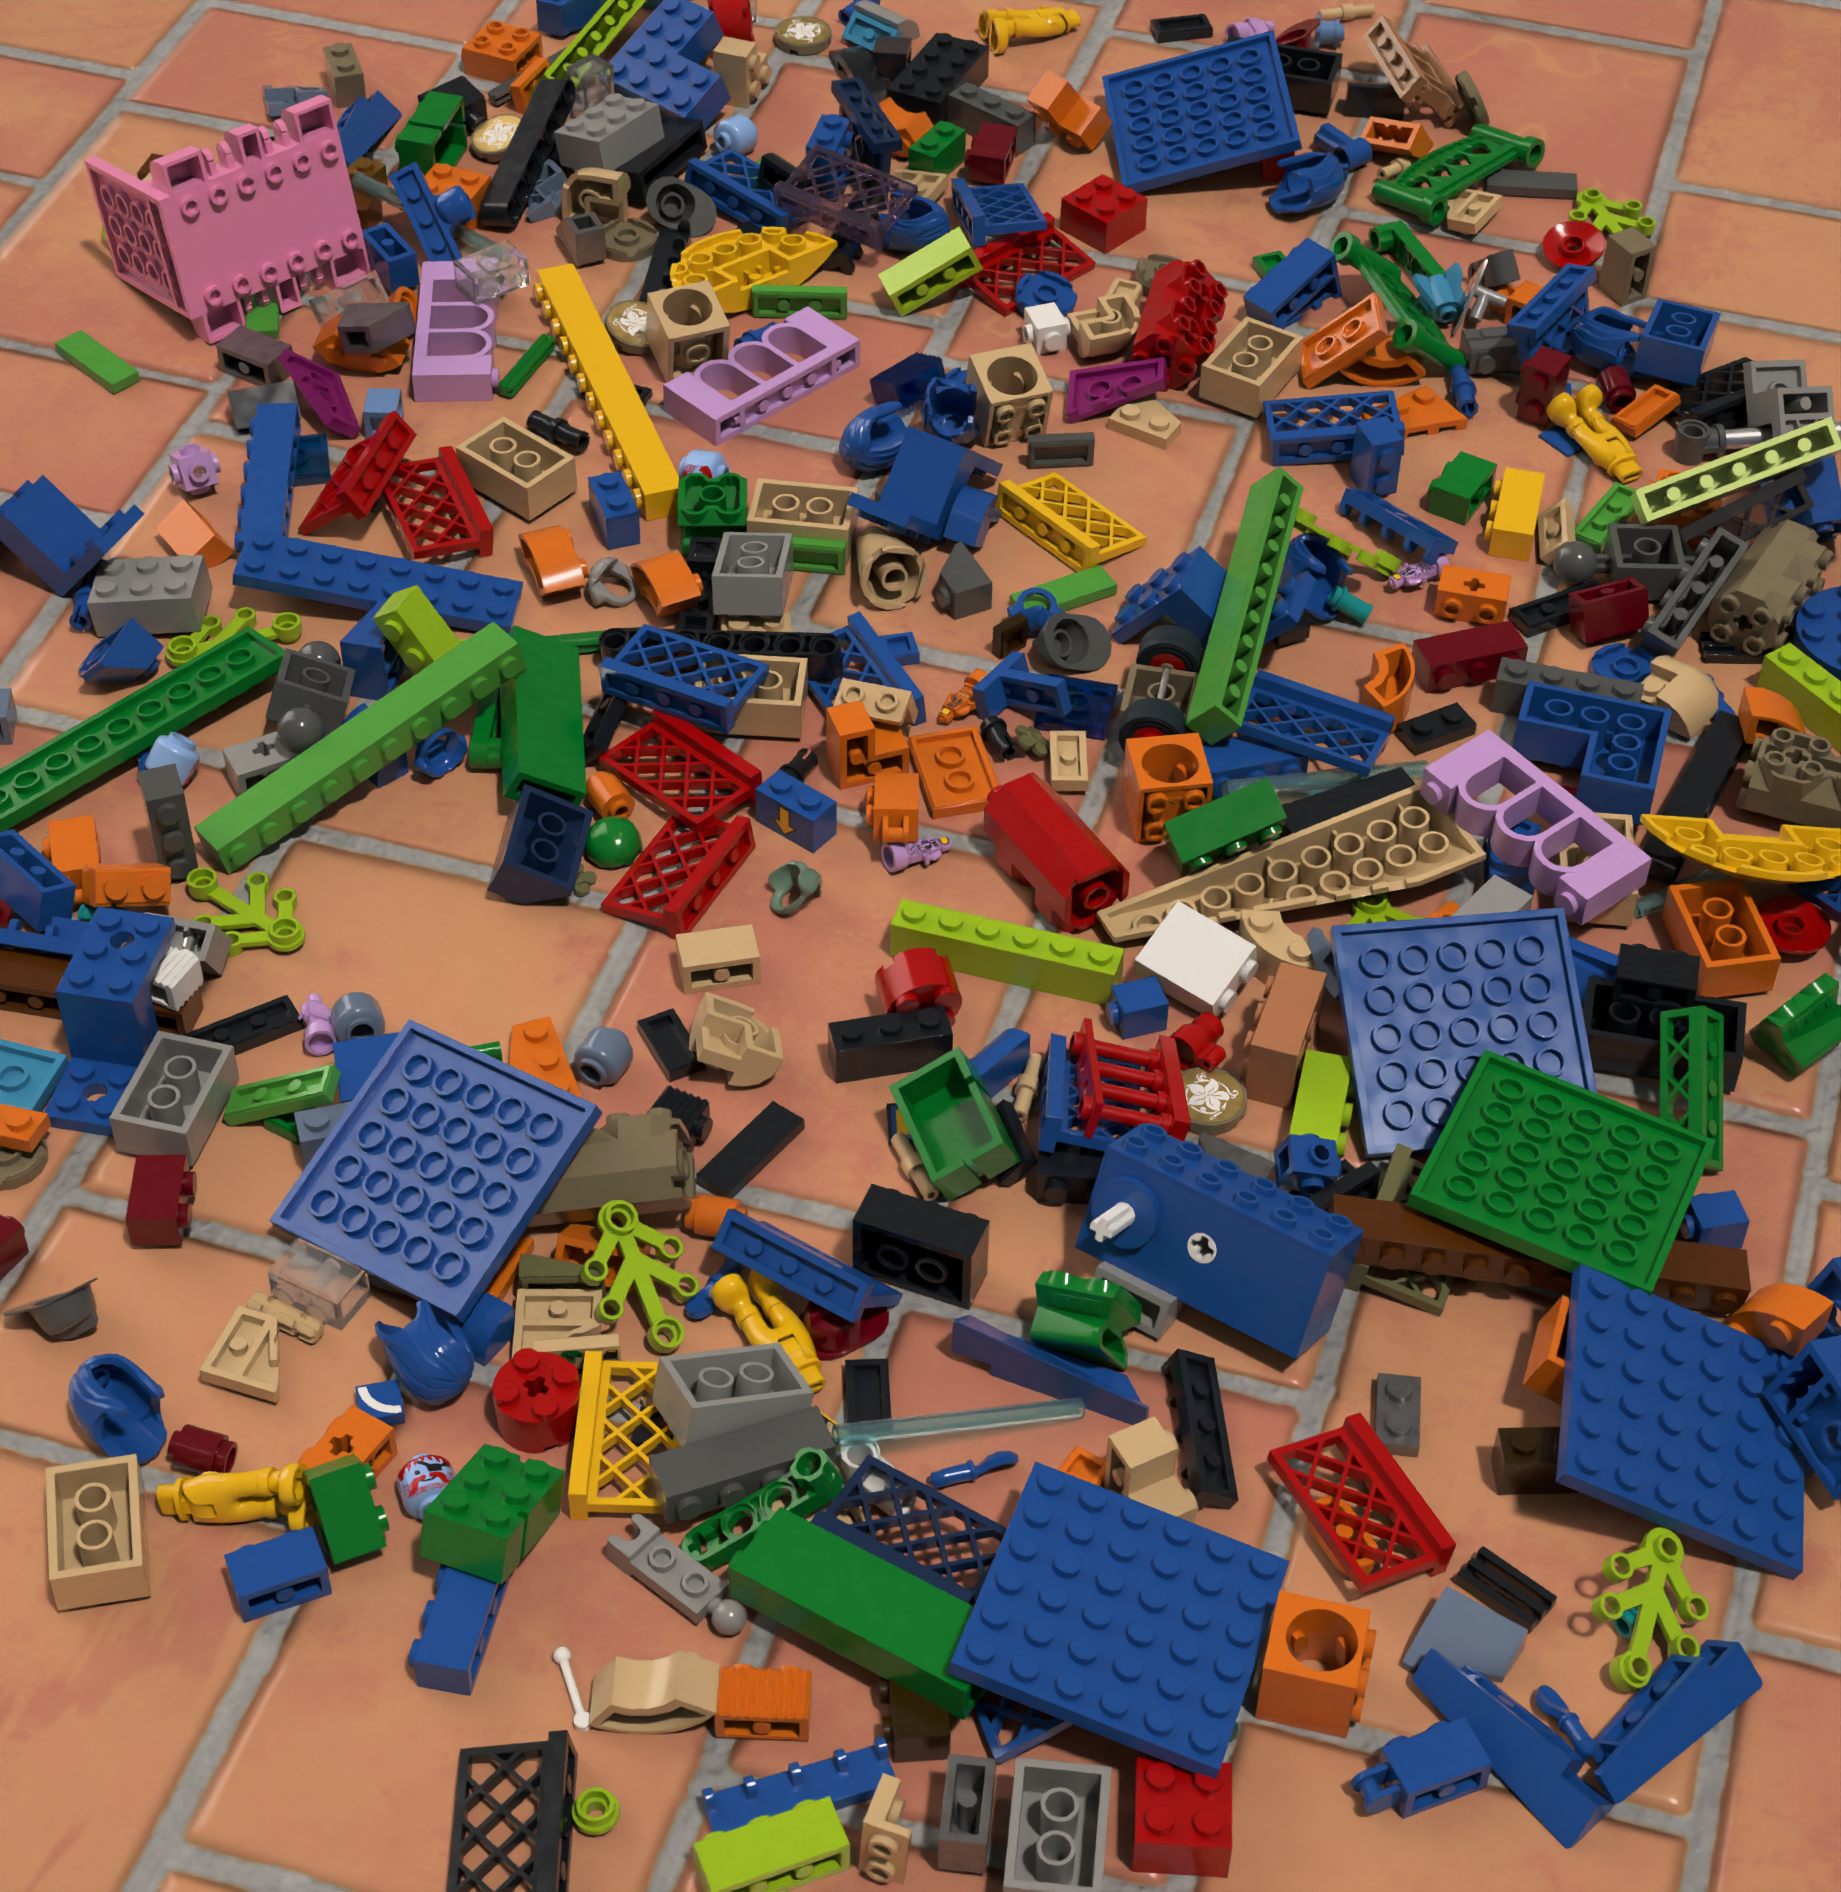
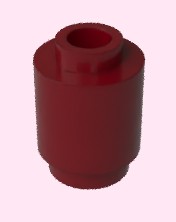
(1616, 388)
(202, 1450)

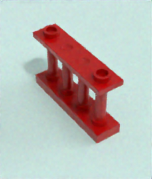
(1161, 1076)

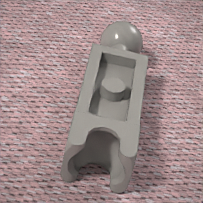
(676, 1576)

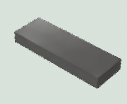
(1532, 184)

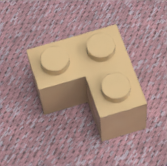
(741, 69)
(1143, 1469)

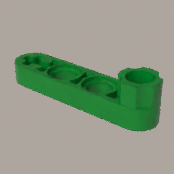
(1404, 247)
(485, 747)
(810, 1471)

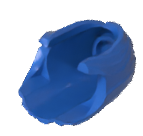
(1307, 182)
(917, 225)
(1604, 339)
(950, 410)
(873, 438)
(1324, 563)
(427, 1357)
(118, 1406)

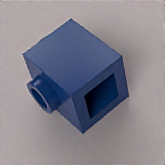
(1138, 1008)
(1715, 1220)

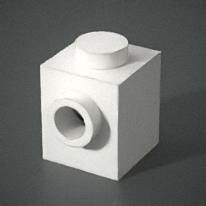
(1045, 328)

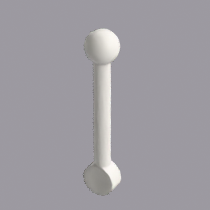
(581, 1719)

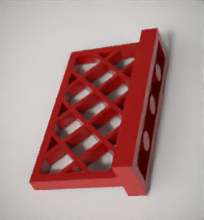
(1010, 249)
(361, 474)
(459, 500)
(701, 755)
(702, 882)
(1389, 1494)

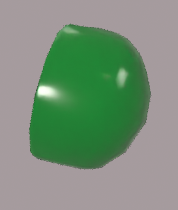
(613, 842)

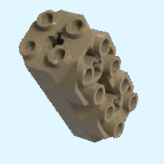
(1769, 588)
(1793, 780)
(628, 1161)

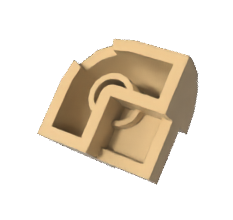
(596, 191)
(1105, 327)
(1683, 690)
(734, 1040)

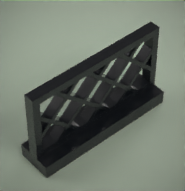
(1720, 408)
(552, 1819)

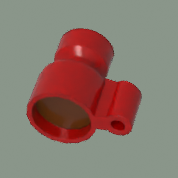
(1197, 1041)

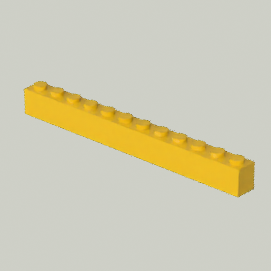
(608, 391)

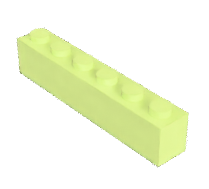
(1736, 472)

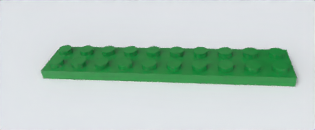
(134, 724)

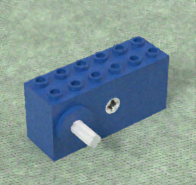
(1219, 1238)

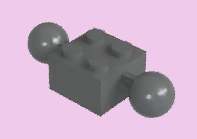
(1638, 551)
(309, 695)

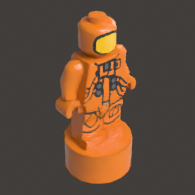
(962, 701)

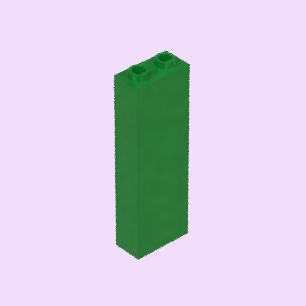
(543, 720)
(856, 1607)

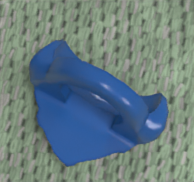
(1036, 615)
(436, 756)

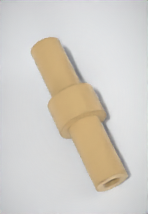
(1347, 12)
(1396, 167)
(1028, 1086)
(913, 1167)

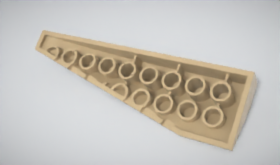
(1354, 855)

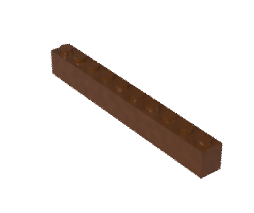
(1411, 1240)

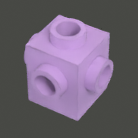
(186, 460)

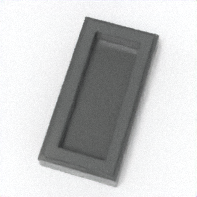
(1060, 450)

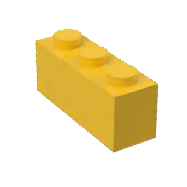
(1514, 514)

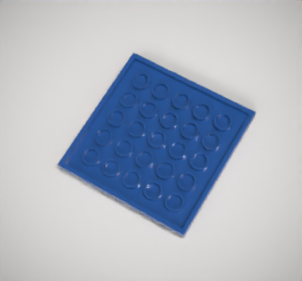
(1201, 113)
(1438, 993)
(436, 1168)
(1675, 1423)
(1121, 1620)

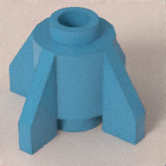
(1441, 293)

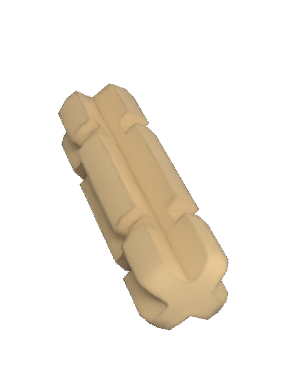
(289, 1318)

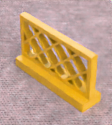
(1062, 533)
(591, 1439)

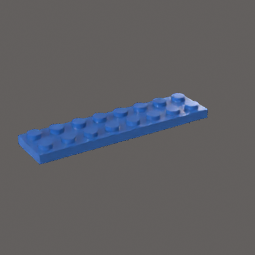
(364, 578)

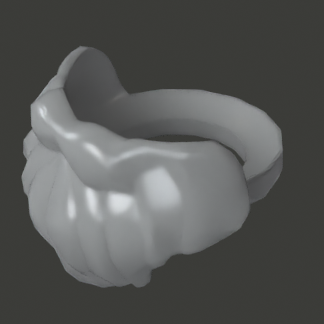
(611, 568)

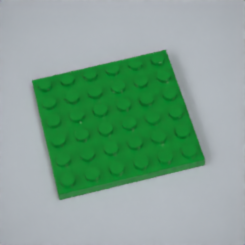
(1562, 1173)

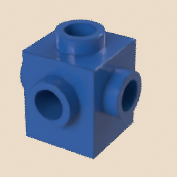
(1306, 1163)

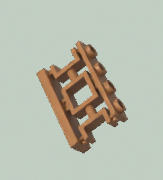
(1415, 72)

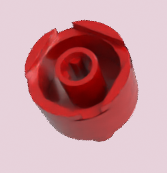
(733, 18)
(918, 981)
(536, 1400)

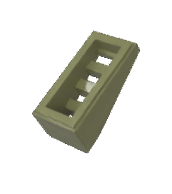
(551, 1273)

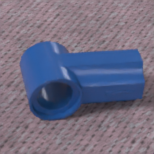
(1350, 151)

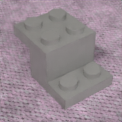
(1780, 396)

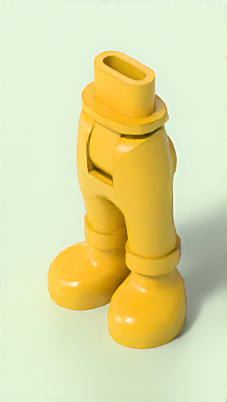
(1014, 23)
(1594, 433)
(733, 1297)
(241, 1497)

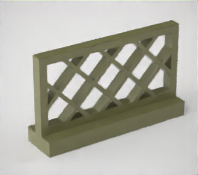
(1392, 1188)

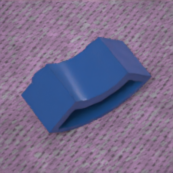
(565, 16)

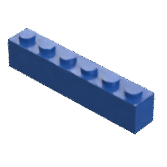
(270, 471)

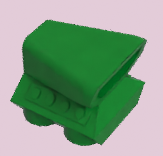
(711, 506)
(1802, 1026)
(1084, 1317)

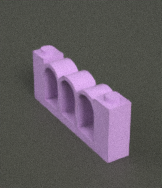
(453, 341)
(827, 354)
(1583, 890)

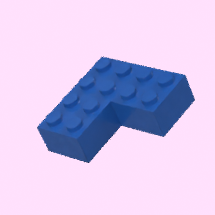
(664, 62)
(1606, 737)

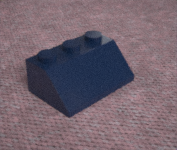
(540, 848)

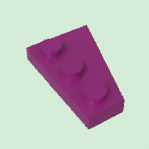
(1113, 385)
(323, 391)

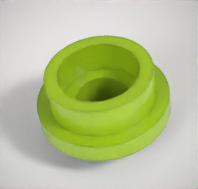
(595, 1799)

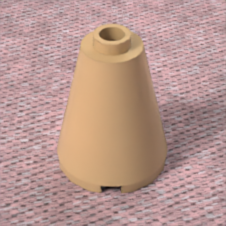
(889, 569)

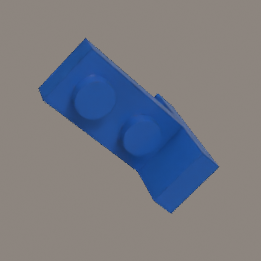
(1015, 686)

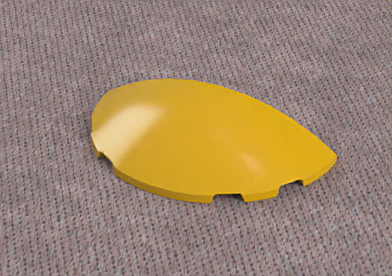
(741, 260)
(1794, 857)

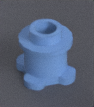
(1328, 33)

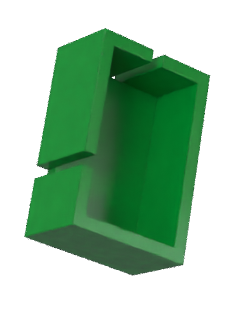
(431, 135)
(1225, 827)
(954, 1124)
(491, 1513)

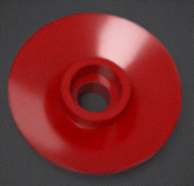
(1573, 244)
(1795, 925)

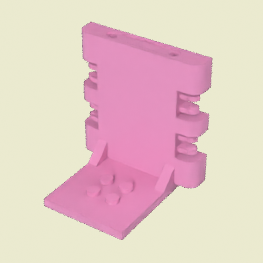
(237, 227)

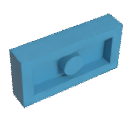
(864, 31)

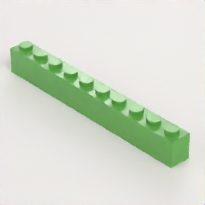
(1244, 607)
(360, 747)

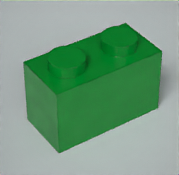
(939, 149)
(1461, 488)
(346, 1508)

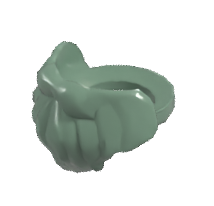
(785, 877)

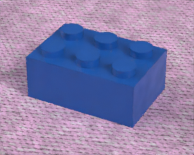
(1676, 342)

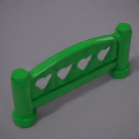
(1432, 202)
(1415, 329)

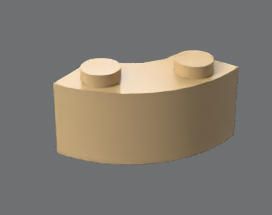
(1273, 942)
(654, 1694)

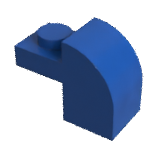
(971, 516)

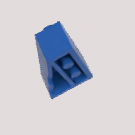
(1294, 286)
(373, 658)

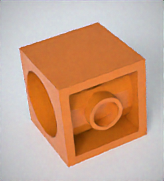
(1163, 781)
(1320, 1632)

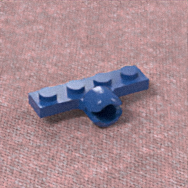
(433, 215)

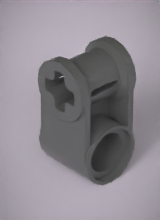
(1499, 270)

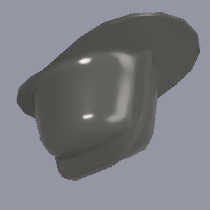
(674, 200)
(1074, 642)
(65, 1313)

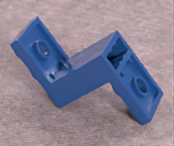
(923, 486)
(1825, 494)
(56, 535)
(1191, 594)
(107, 1015)
(1810, 1389)

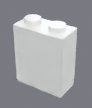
(1197, 960)

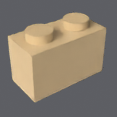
(718, 959)

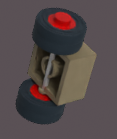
(1160, 684)

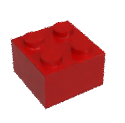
(1103, 213)
(1181, 1820)

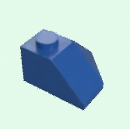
(122, 655)

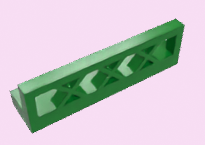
(1703, 1075)

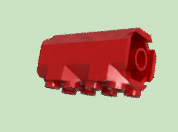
(1180, 319)
(1053, 851)

